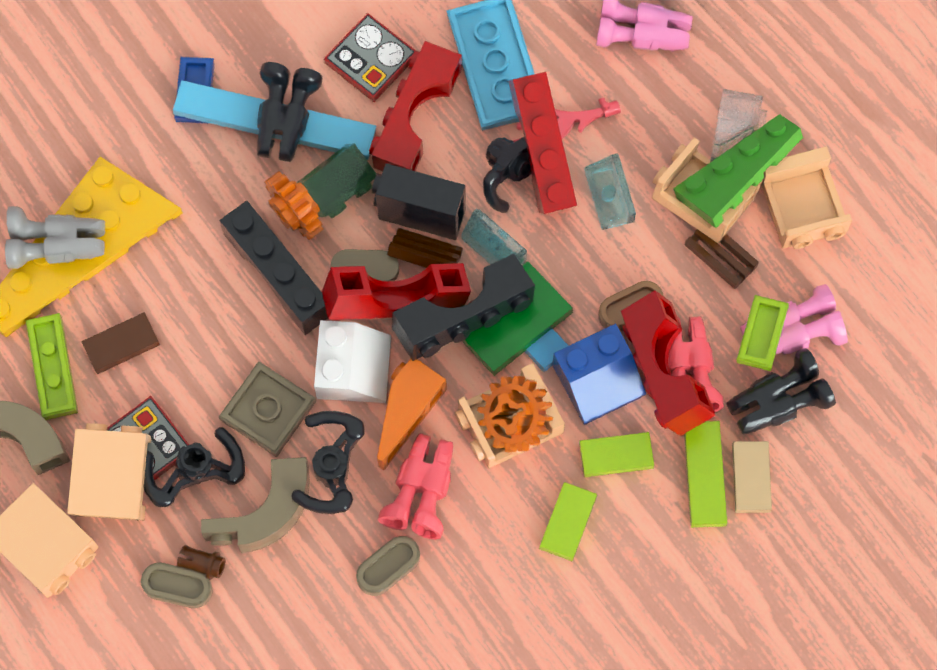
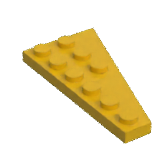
(104, 194)

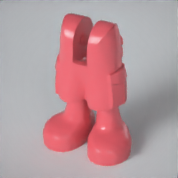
(695, 358)
(425, 478)

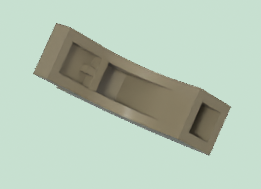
(35, 435)
(272, 519)

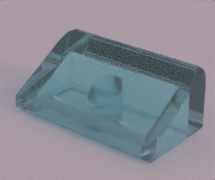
(610, 192)
(490, 239)

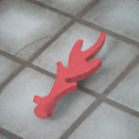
(567, 118)

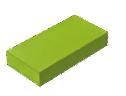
(762, 333)
(616, 454)
(568, 521)

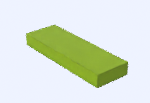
(51, 366)
(705, 476)

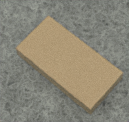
(751, 477)

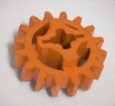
(294, 205)
(522, 427)

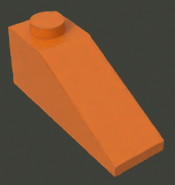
(410, 399)

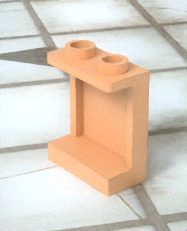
(685, 164)
(804, 199)
(483, 448)
(108, 472)
(43, 541)

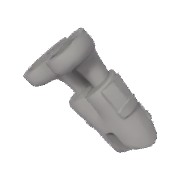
(65, 239)

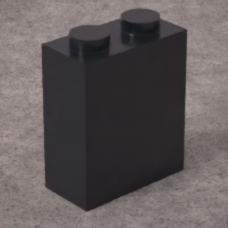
(419, 201)

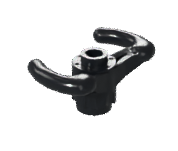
(508, 161)
(331, 463)
(194, 467)

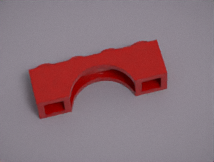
(431, 76)
(544, 143)
(356, 295)
(652, 329)

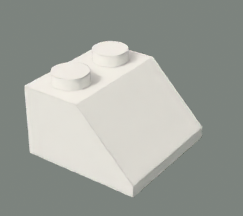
(352, 362)

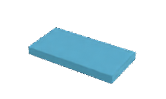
(492, 55)

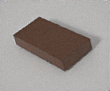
(120, 343)

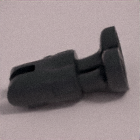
(284, 119)
(774, 403)

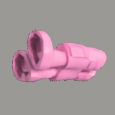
(653, 27)
(797, 335)

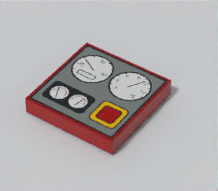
(370, 57)
(165, 437)

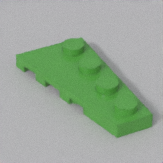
(727, 177)

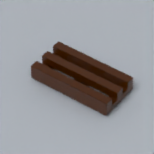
(422, 249)
(715, 265)

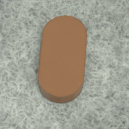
(611, 307)

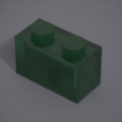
(339, 179)

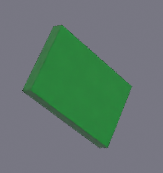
(517, 331)

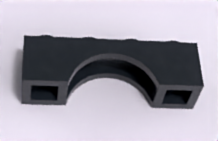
(277, 266)
(428, 327)

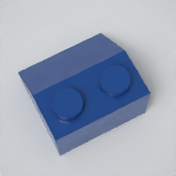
(599, 374)

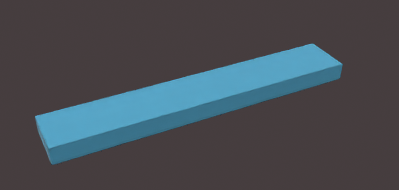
(241, 113)

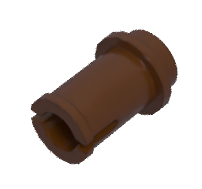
(209, 564)

